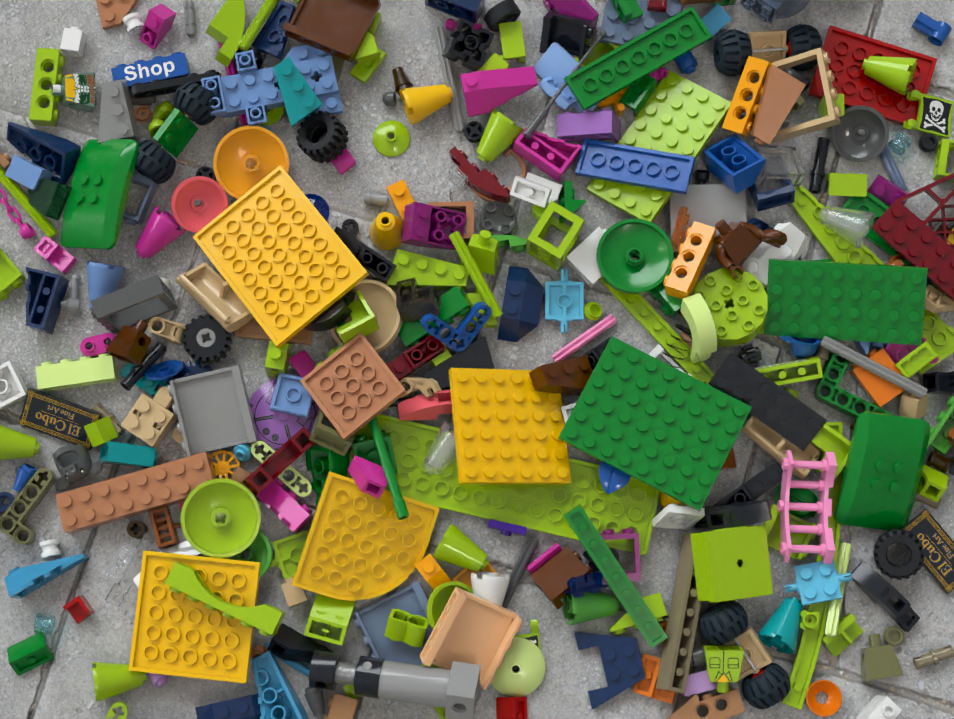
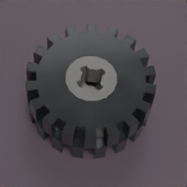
(215, 344)

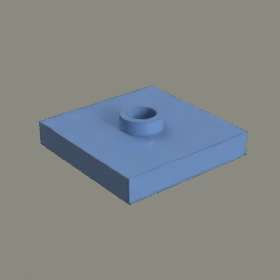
(291, 396)

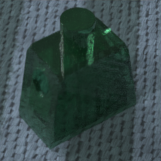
(49, 198)

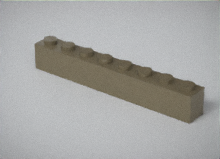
(680, 625)

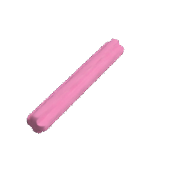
(585, 338)

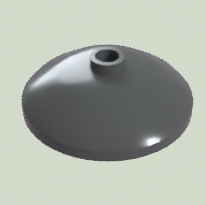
(850, 143)

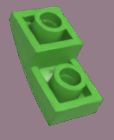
(515, 243)

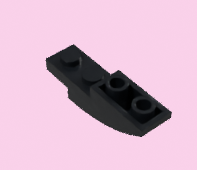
(367, 256)
(755, 486)
(735, 515)
(885, 595)

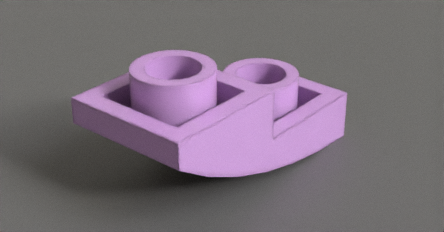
(698, 683)

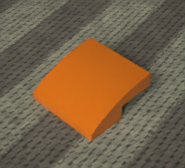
(648, 685)

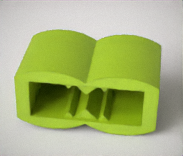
(406, 628)

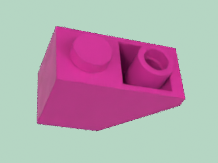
(157, 25)
(368, 476)

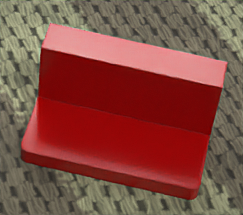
(511, 707)

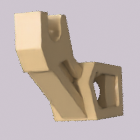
(419, 383)

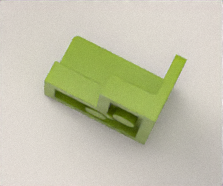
(362, 320)
(831, 441)

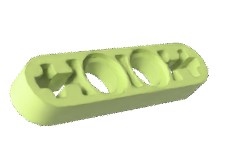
(303, 480)

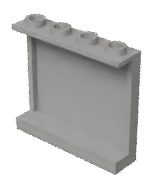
(707, 206)
(213, 410)

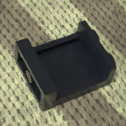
(568, 31)

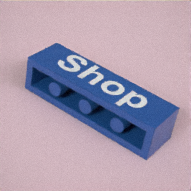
(157, 68)

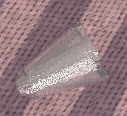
(848, 223)
(442, 451)

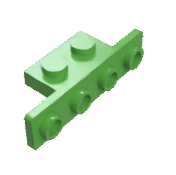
(937, 437)

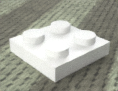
(677, 517)

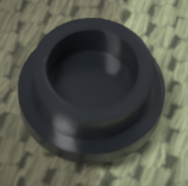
(927, 143)

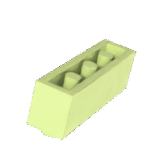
(76, 373)

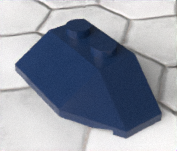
(520, 304)
(238, 708)

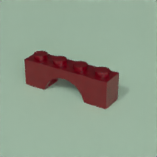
(278, 461)

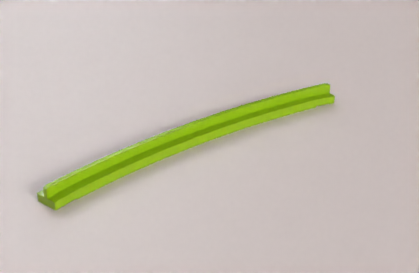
(811, 640)

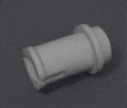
(376, 199)

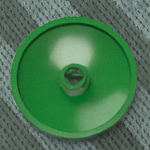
(639, 240)

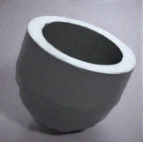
(389, 99)

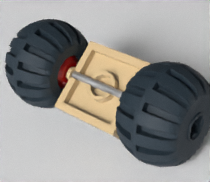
(735, 46)
(764, 681)

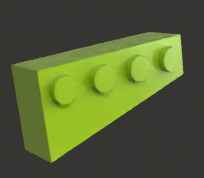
(427, 271)

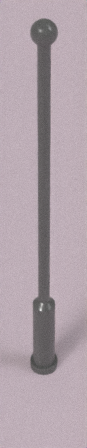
(541, 115)

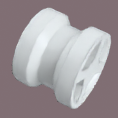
(134, 23)
(50, 548)

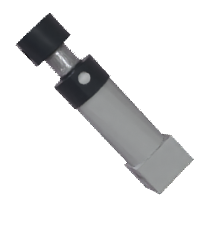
(378, 678)

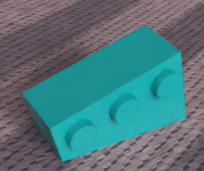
(296, 93)

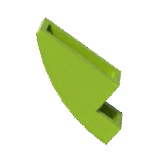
(228, 29)

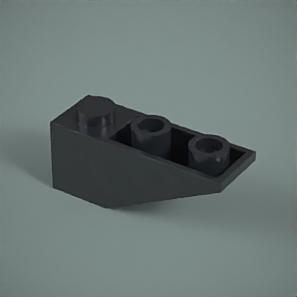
(293, 645)

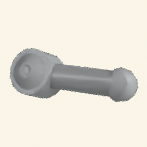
(72, 304)

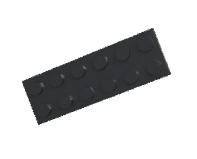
(768, 401)

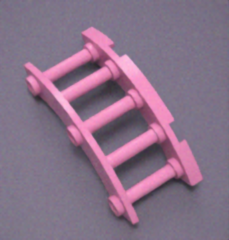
(823, 507)

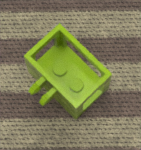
(544, 250)

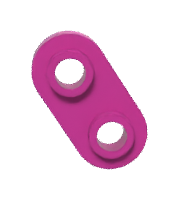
(98, 342)

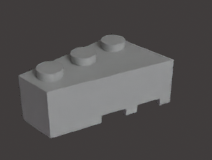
(116, 112)

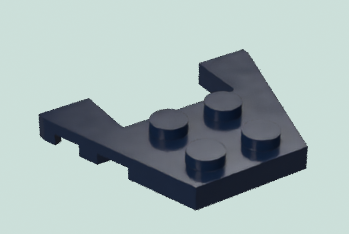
(620, 662)

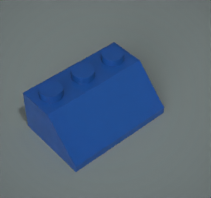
(734, 163)

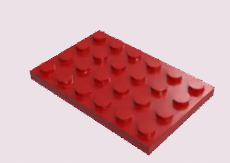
(847, 56)

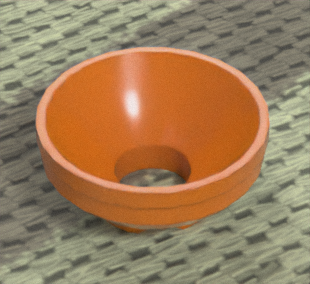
(833, 702)

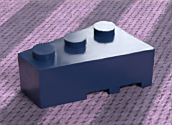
(44, 299)

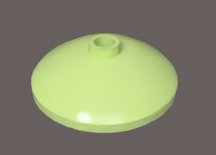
(531, 672)

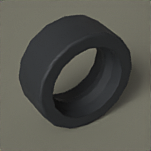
(501, 13)

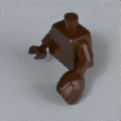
(739, 240)

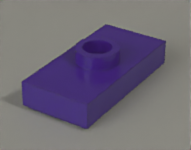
(507, 528)

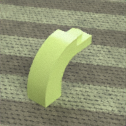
(701, 326)

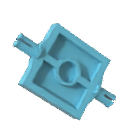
(564, 301)
(817, 582)

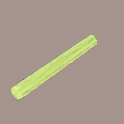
(835, 605)

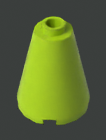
(891, 71)
(497, 136)
(17, 444)
(460, 550)
(114, 679)

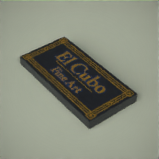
(57, 417)
(937, 549)

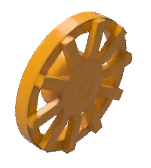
(222, 467)

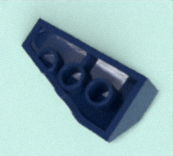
(46, 150)

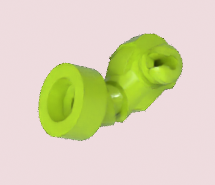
(160, 112)

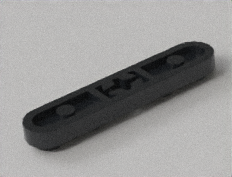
(164, 87)

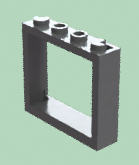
(137, 301)

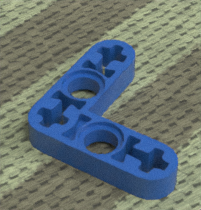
(460, 332)

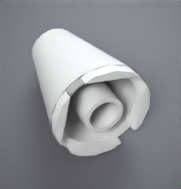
(490, 586)

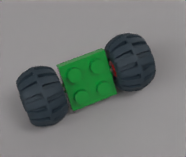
(191, 104)

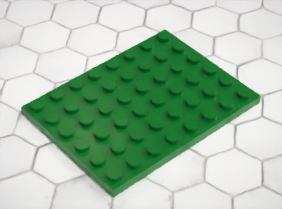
(655, 423)

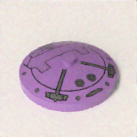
(276, 427)

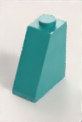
(127, 455)

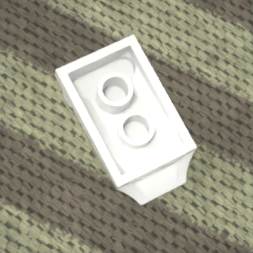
(758, 261)
(11, 385)

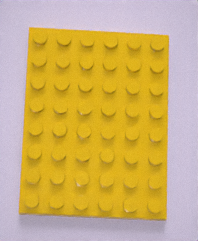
(280, 256)

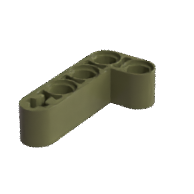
(30, 505)

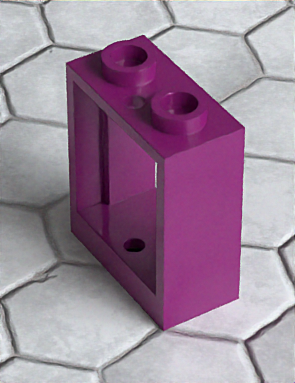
(627, 533)

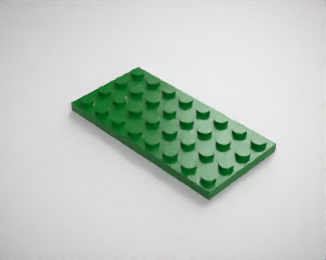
(846, 301)

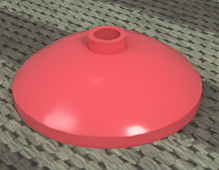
(212, 202)

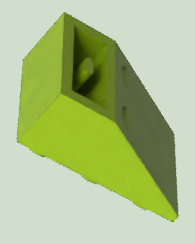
(330, 619)

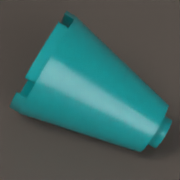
(783, 626)

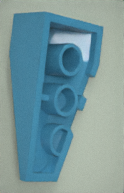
(29, 578)
(275, 692)

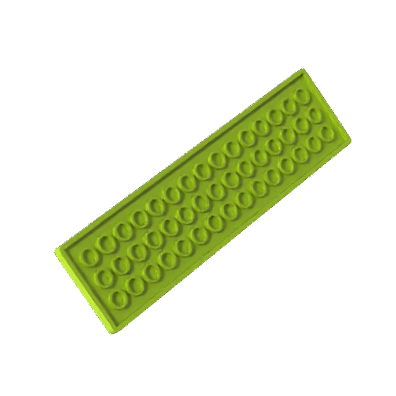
(527, 505)

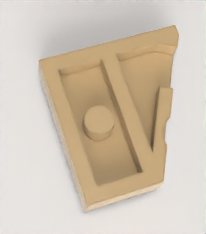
(937, 301)

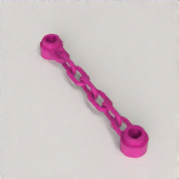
(26, 229)

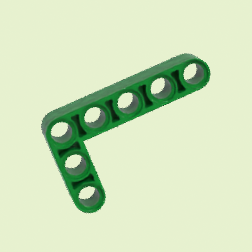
(834, 391)

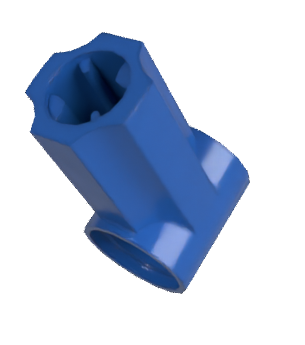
(936, 31)

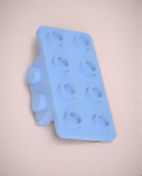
(553, 68)

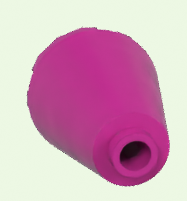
(158, 233)

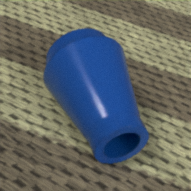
(24, 474)

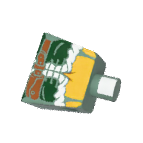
(77, 91)

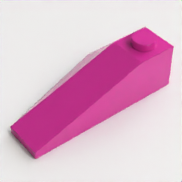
(495, 87)

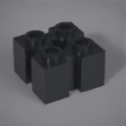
(477, 40)

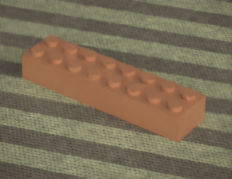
(133, 493)

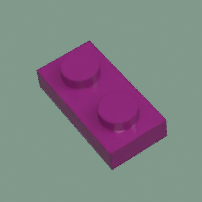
(886, 190)

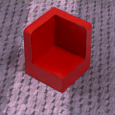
(79, 609)

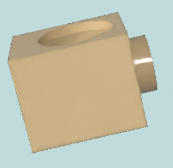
(293, 594)

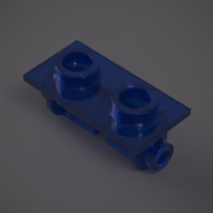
(579, 587)

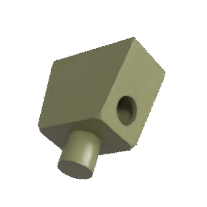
(879, 660)

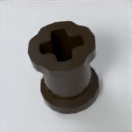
(939, 461)
(133, 525)

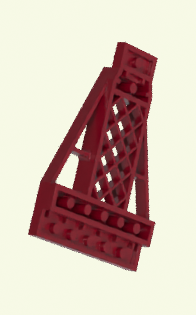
(918, 241)

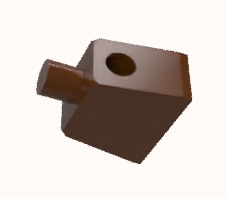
(130, 343)

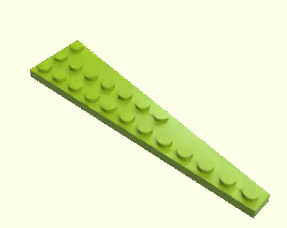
(839, 250)

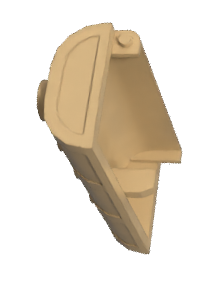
(215, 296)
(777, 445)

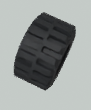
(314, 128)
(904, 570)

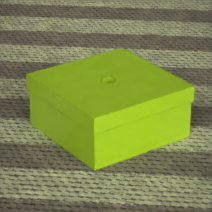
(731, 563)

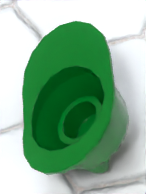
(798, 495)

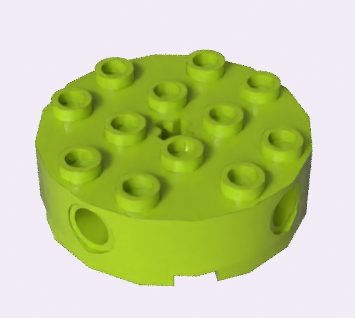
(748, 302)

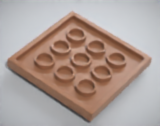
(353, 386)

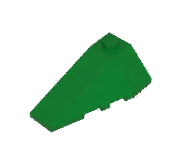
(320, 462)

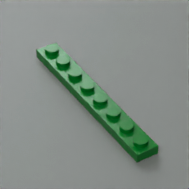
(615, 576)

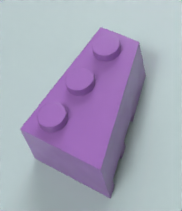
(588, 125)

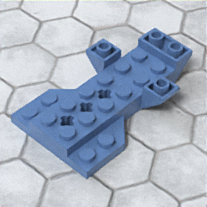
(257, 90)

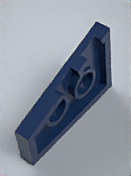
(272, 38)

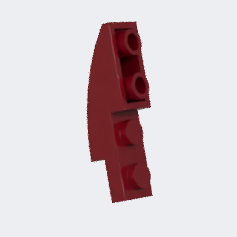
(485, 182)
(416, 357)

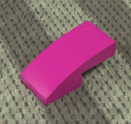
(55, 254)

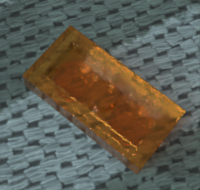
(682, 219)

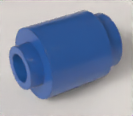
(686, 63)

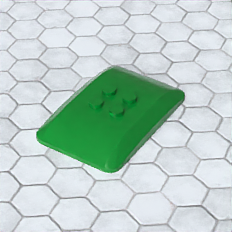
(98, 194)
(882, 471)

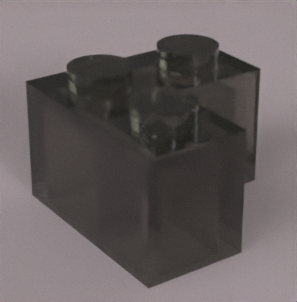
(415, 301)

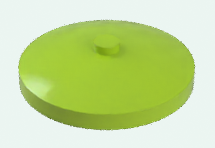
(220, 518)

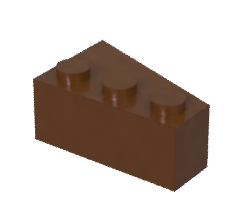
(562, 376)

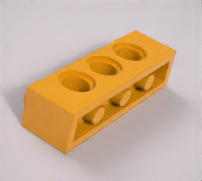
(733, 123)
(684, 286)

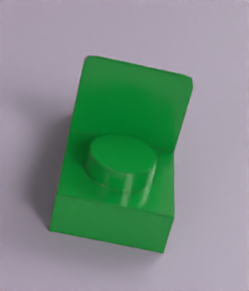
(567, 200)

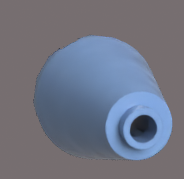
(102, 279)

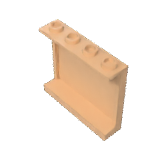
(471, 633)

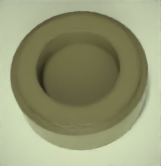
(893, 635)

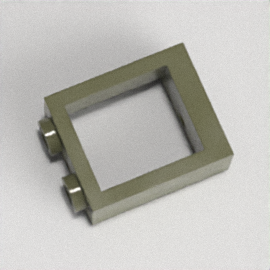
(329, 437)

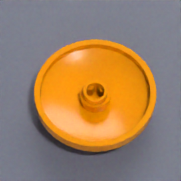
(247, 158)

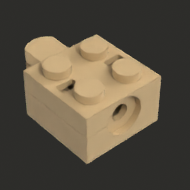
(150, 415)

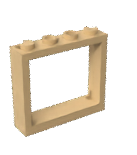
(830, 94)

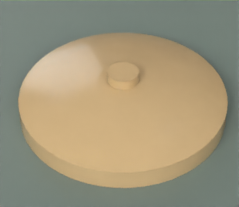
(383, 305)

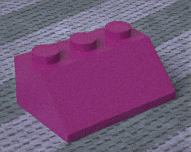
(574, 8)

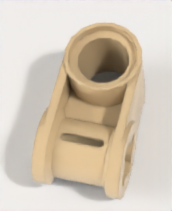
(171, 330)

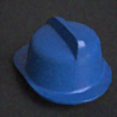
(802, 347)

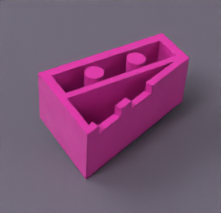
(547, 153)
(285, 506)

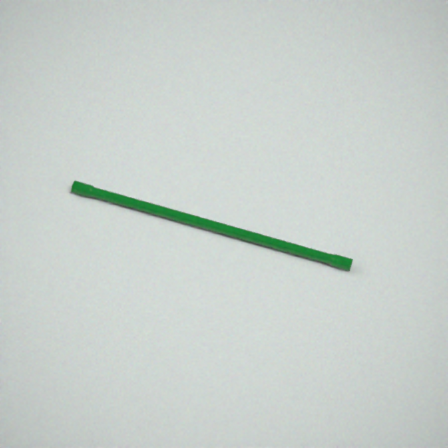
(398, 501)

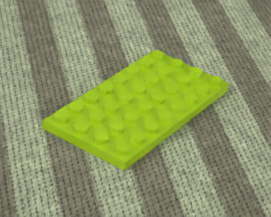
(674, 120)

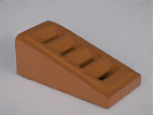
(170, 525)

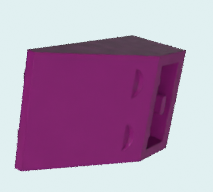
(431, 226)

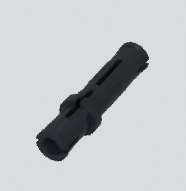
(818, 173)
(137, 372)

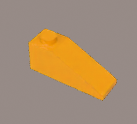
(432, 572)

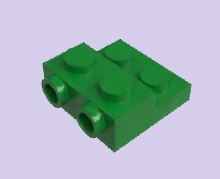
(366, 449)

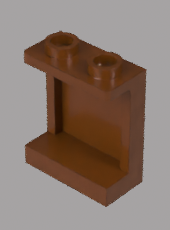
(555, 573)

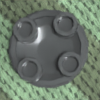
(498, 218)

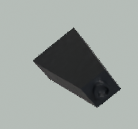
(474, 356)

